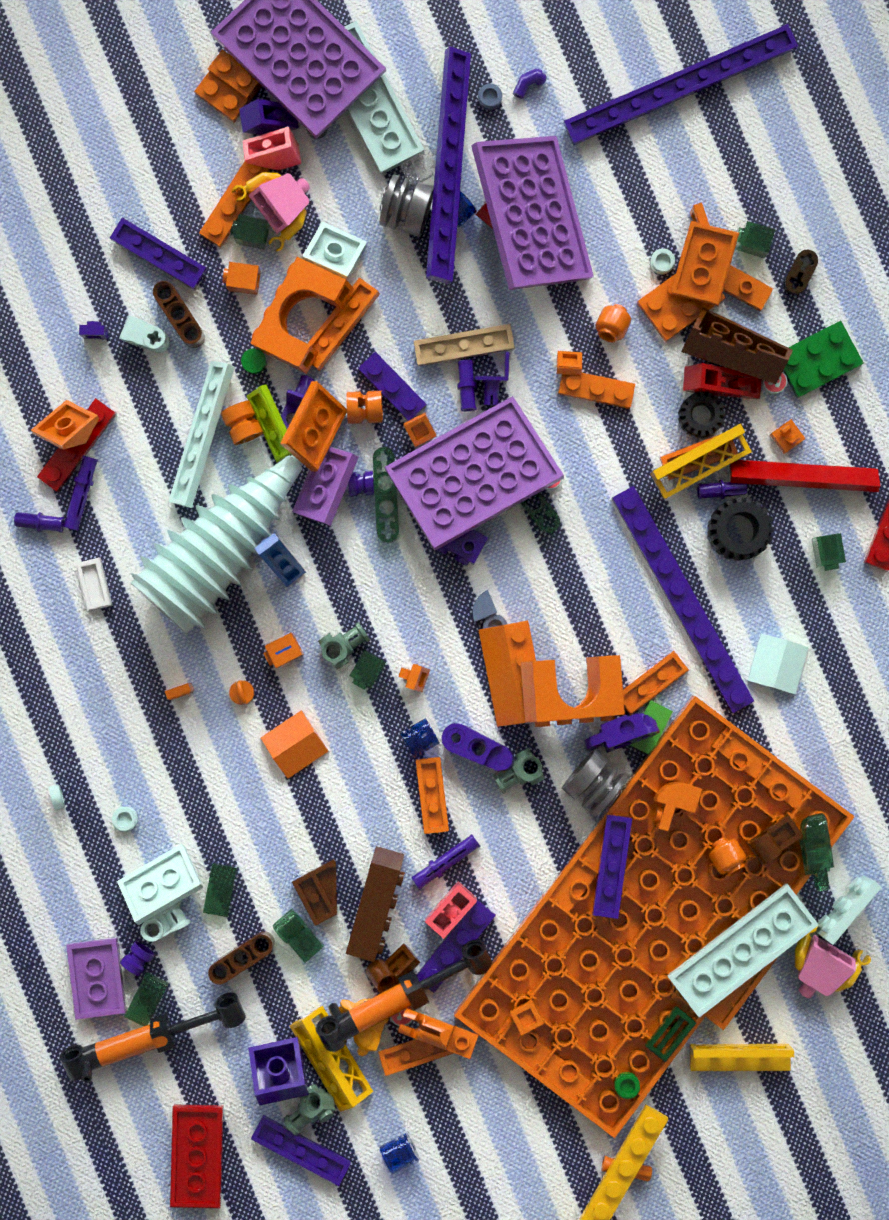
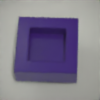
(93, 330)

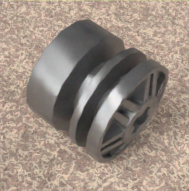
(406, 205)
(595, 783)

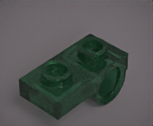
(297, 935)

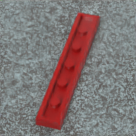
(804, 475)

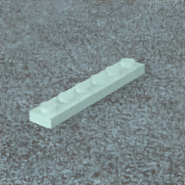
(201, 434)

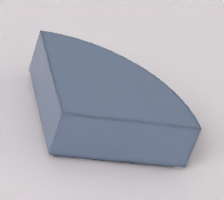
(483, 606)

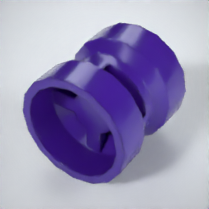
(361, 483)
(136, 960)

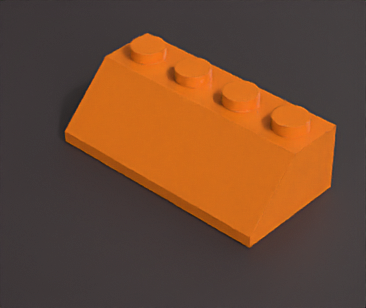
(503, 652)

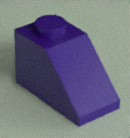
(265, 117)

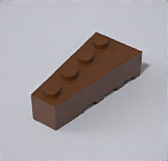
(736, 347)
(375, 904)

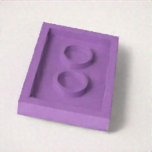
(325, 488)
(96, 978)

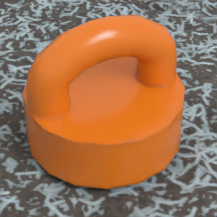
(241, 692)

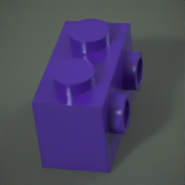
(466, 547)

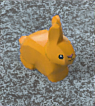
(368, 1039)

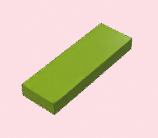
(269, 420)

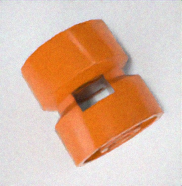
(372, 403)
(241, 421)

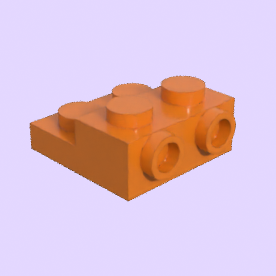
(227, 86)

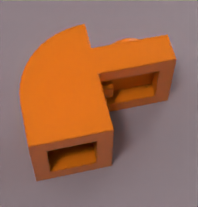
(675, 795)

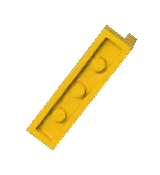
(696, 453)
(740, 1057)
(327, 1063)

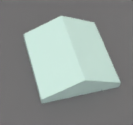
(334, 250)
(778, 663)

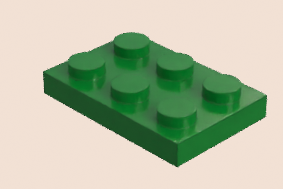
(821, 359)

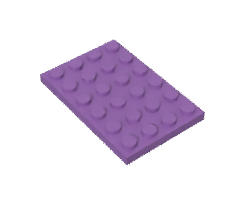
(300, 57)
(532, 211)
(474, 473)

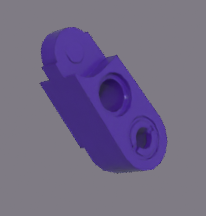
(623, 732)
(495, 756)

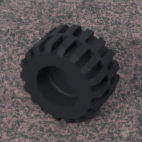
(761, 529)

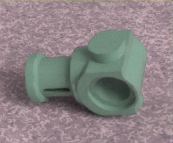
(346, 646)
(520, 775)
(308, 1110)

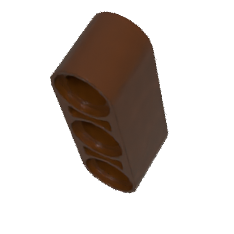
(176, 303)
(229, 960)

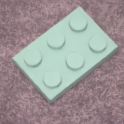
(160, 884)
(847, 908)

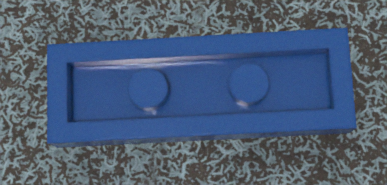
(280, 559)

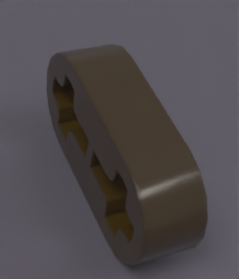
(795, 270)

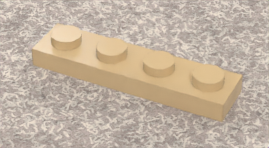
(464, 345)

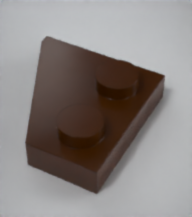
(319, 892)

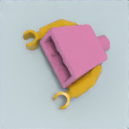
(279, 201)
(825, 966)

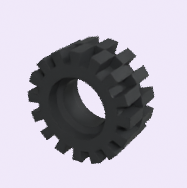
(714, 407)

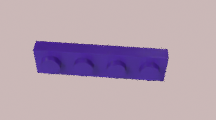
(158, 253)
(612, 866)
(450, 949)
(301, 1150)

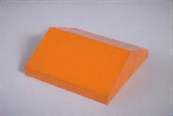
(67, 426)
(294, 744)

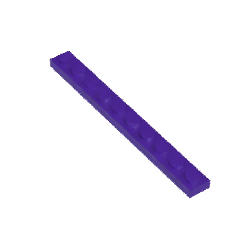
(680, 84)
(448, 166)
(682, 599)

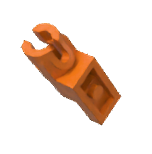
(440, 1034)

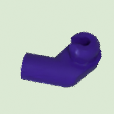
(527, 79)

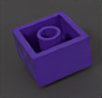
(278, 1071)

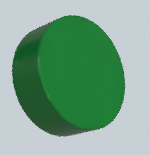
(253, 361)
(627, 1085)

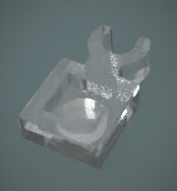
(419, 168)

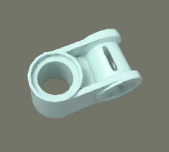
(141, 334)
(166, 922)

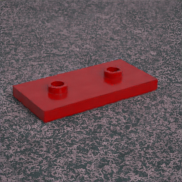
(196, 1156)

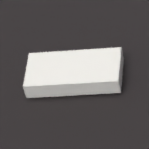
(93, 584)

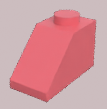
(273, 150)

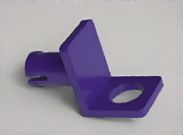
(492, 383)
(294, 398)

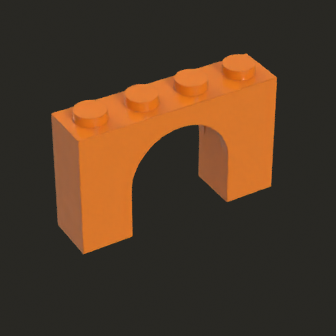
(302, 282)
(544, 703)

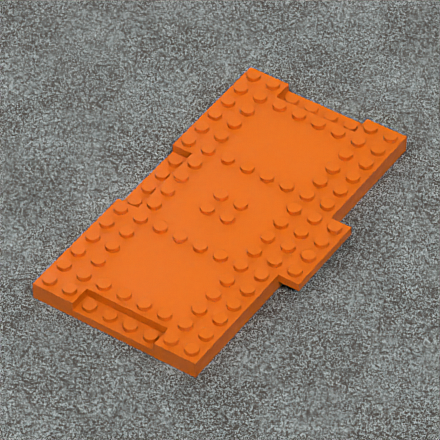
(606, 978)

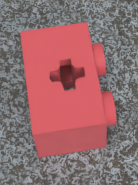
(450, 910)

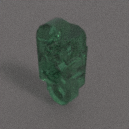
(816, 849)

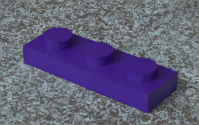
(392, 386)

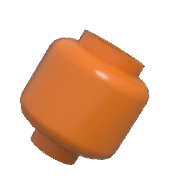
(613, 323)
(728, 856)

